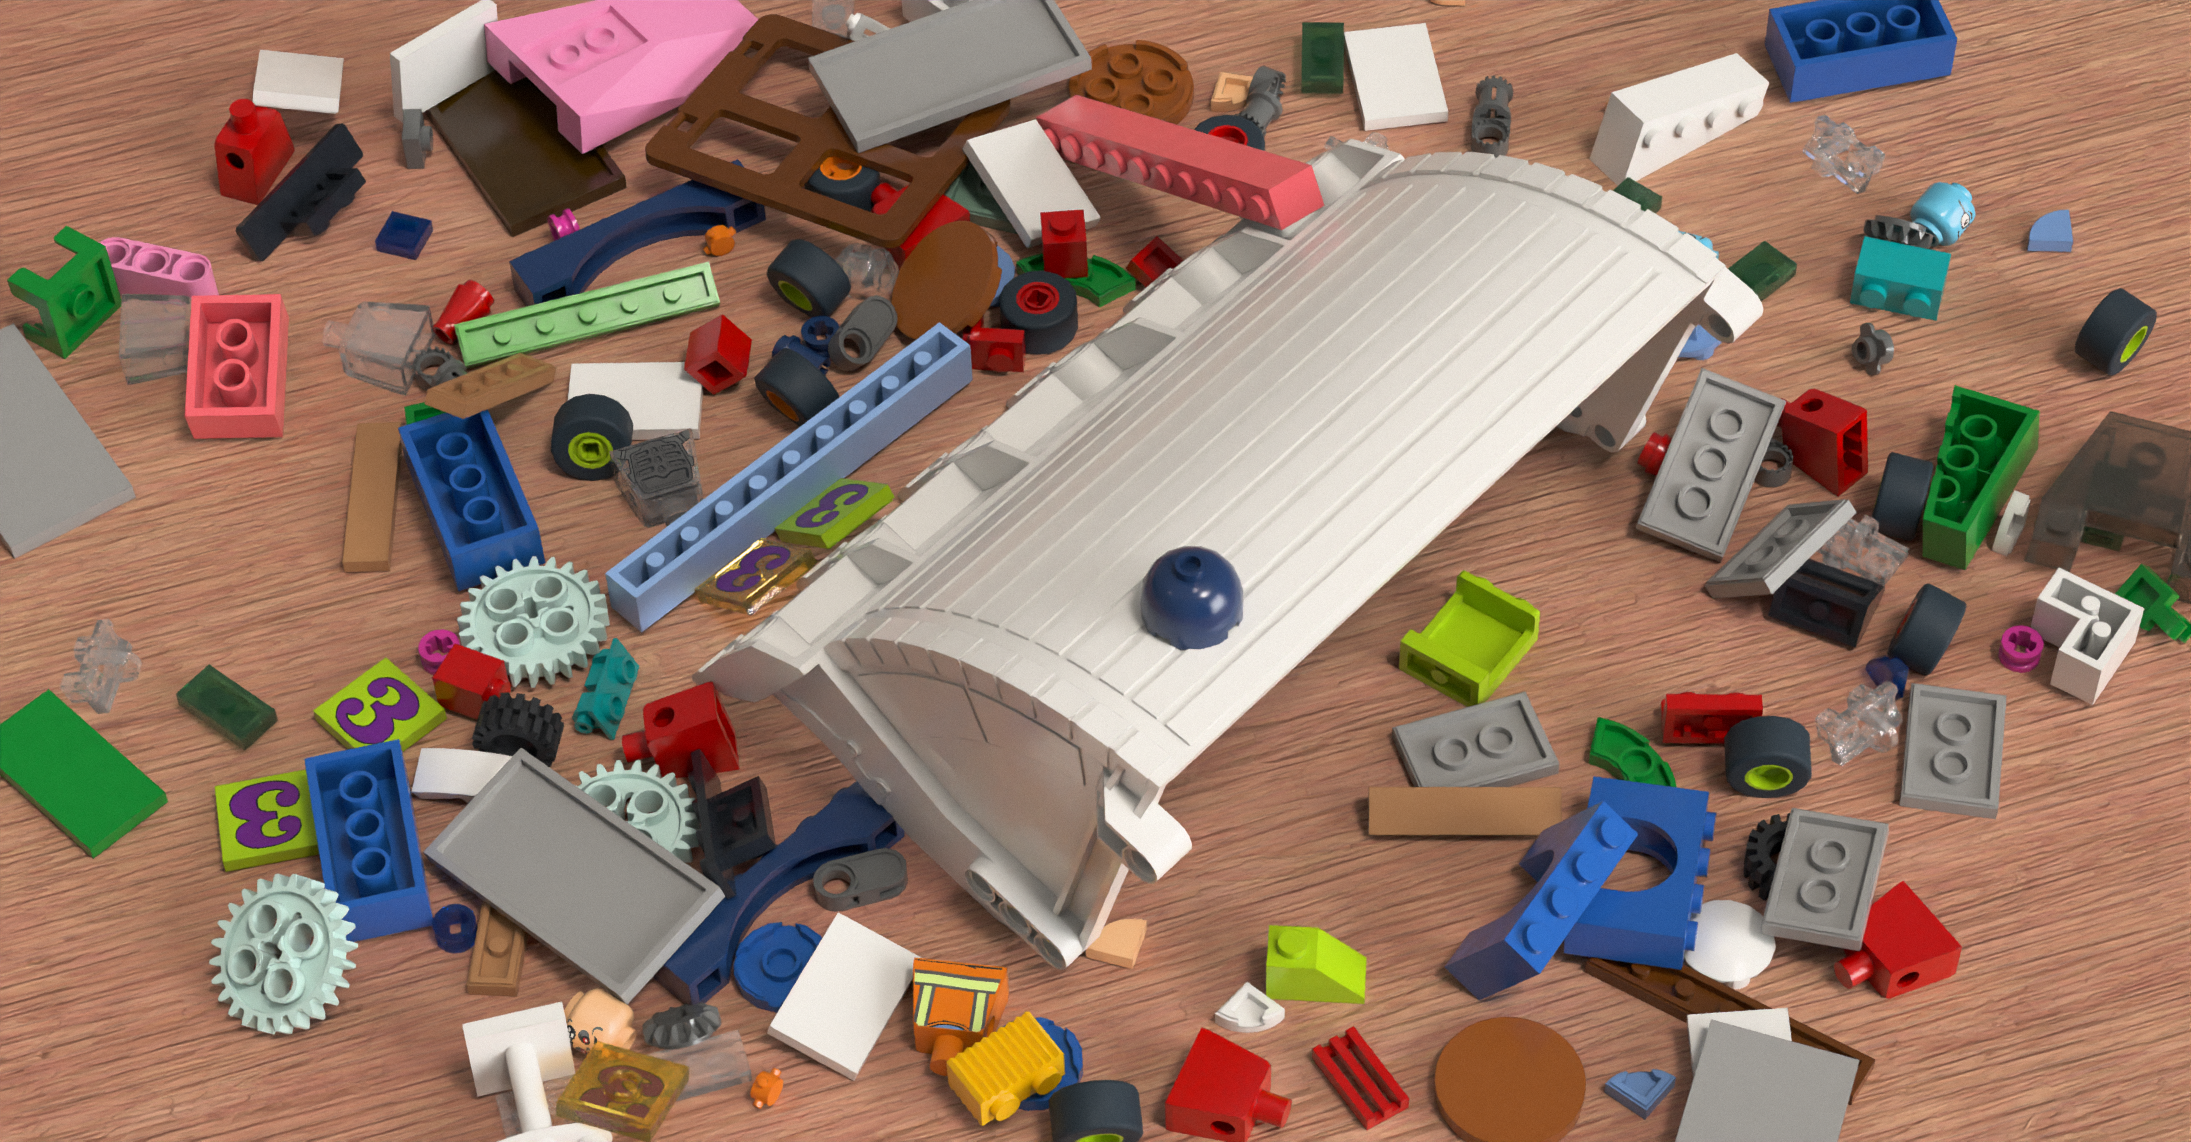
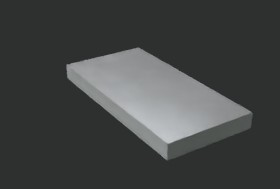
(1710, 465)

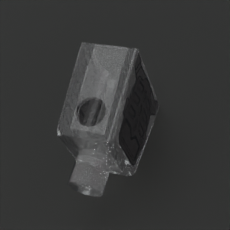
(659, 477)

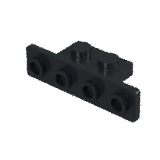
(306, 195)
(733, 823)

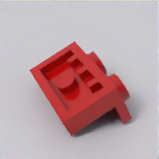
(1705, 717)

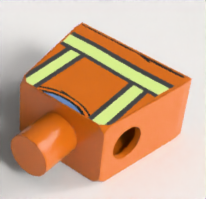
(955, 1006)

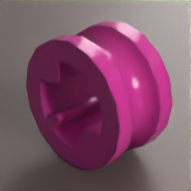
(562, 225)
(432, 641)
(2019, 661)

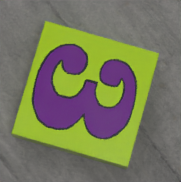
(834, 513)
(380, 709)
(266, 820)

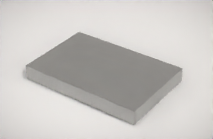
(1780, 549)
(1477, 746)
(1953, 751)
(1825, 879)

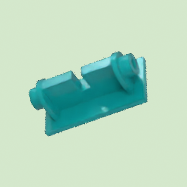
(612, 680)

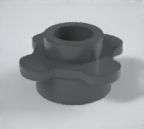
(1873, 348)

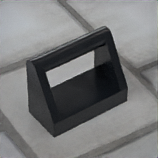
(1827, 602)

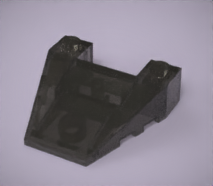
(2127, 482)

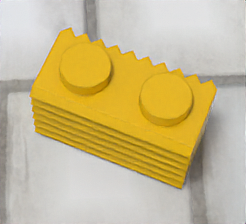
(1006, 1069)

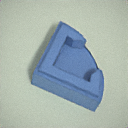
(2051, 233)
(1640, 1090)

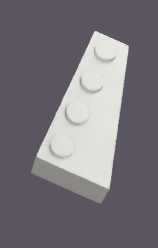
(1675, 115)

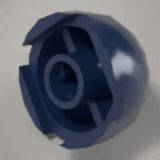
(1191, 598)

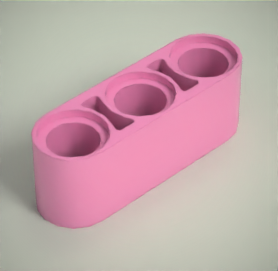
(158, 269)

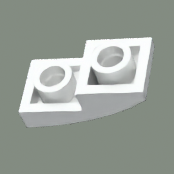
(455, 772)

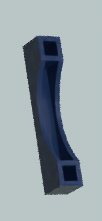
(577, 259)
(841, 829)

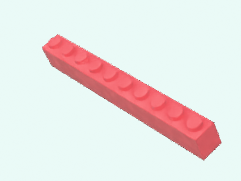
(1183, 162)

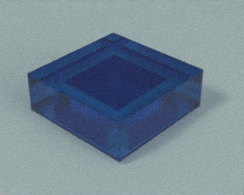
(404, 235)

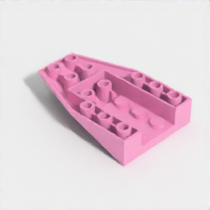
(616, 59)

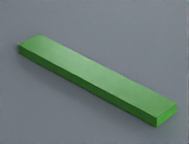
(587, 315)

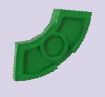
(1104, 281)
(1628, 755)

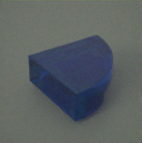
(1888, 669)

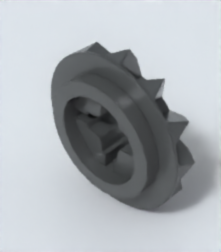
(1898, 231)
(681, 1026)

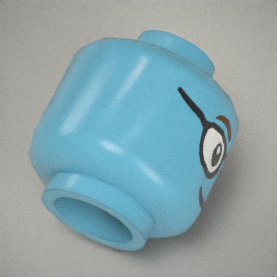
(1944, 212)

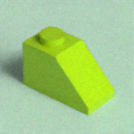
(1313, 967)

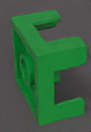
(73, 299)

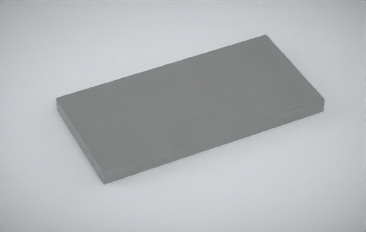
(946, 67)
(49, 457)
(574, 875)
(1765, 1090)

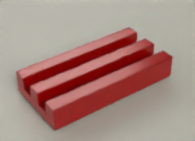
(1339, 1048)

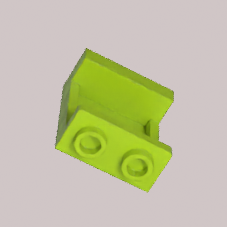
(1471, 641)

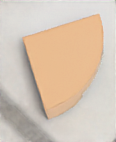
(1230, 92)
(1119, 942)

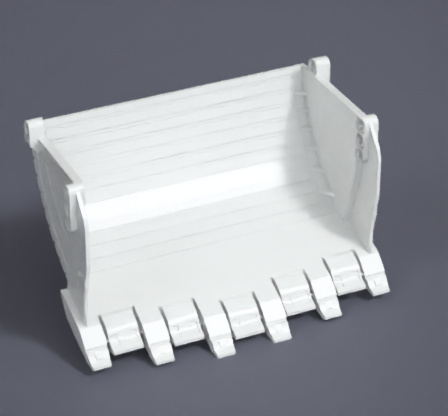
(1268, 398)

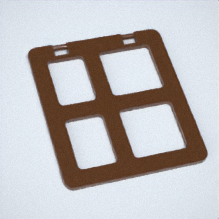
(816, 141)

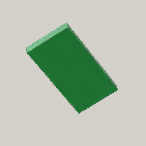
(74, 774)

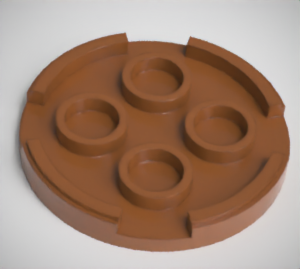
(1138, 79)
(947, 280)
(1509, 1082)

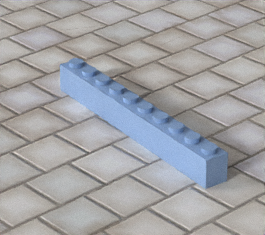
(789, 476)

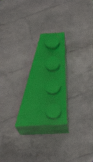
(1976, 471)

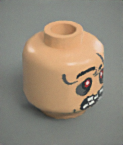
(599, 1018)

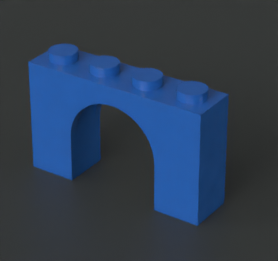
(1570, 868)
(1654, 922)

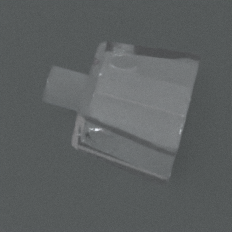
(154, 336)
(382, 342)

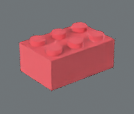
(237, 366)

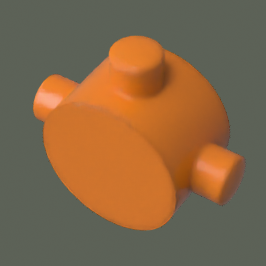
(719, 240)
(766, 1088)

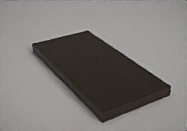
(518, 156)

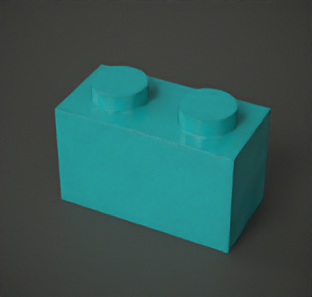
(1900, 278)

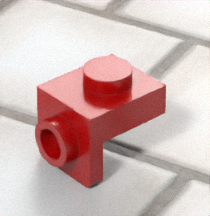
(1153, 261)
(995, 348)

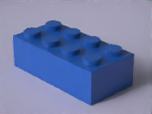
(1857, 45)
(470, 495)
(369, 839)

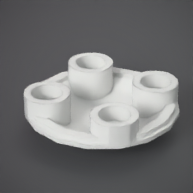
(1730, 943)

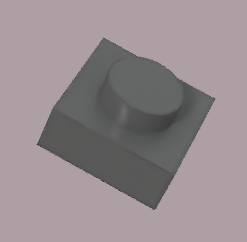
(416, 138)

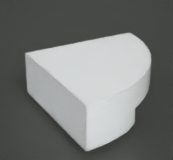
(2012, 523)
(1249, 1011)

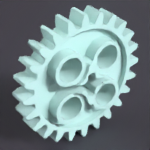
(535, 619)
(673, 817)
(283, 954)

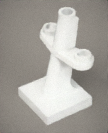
(519, 1055)

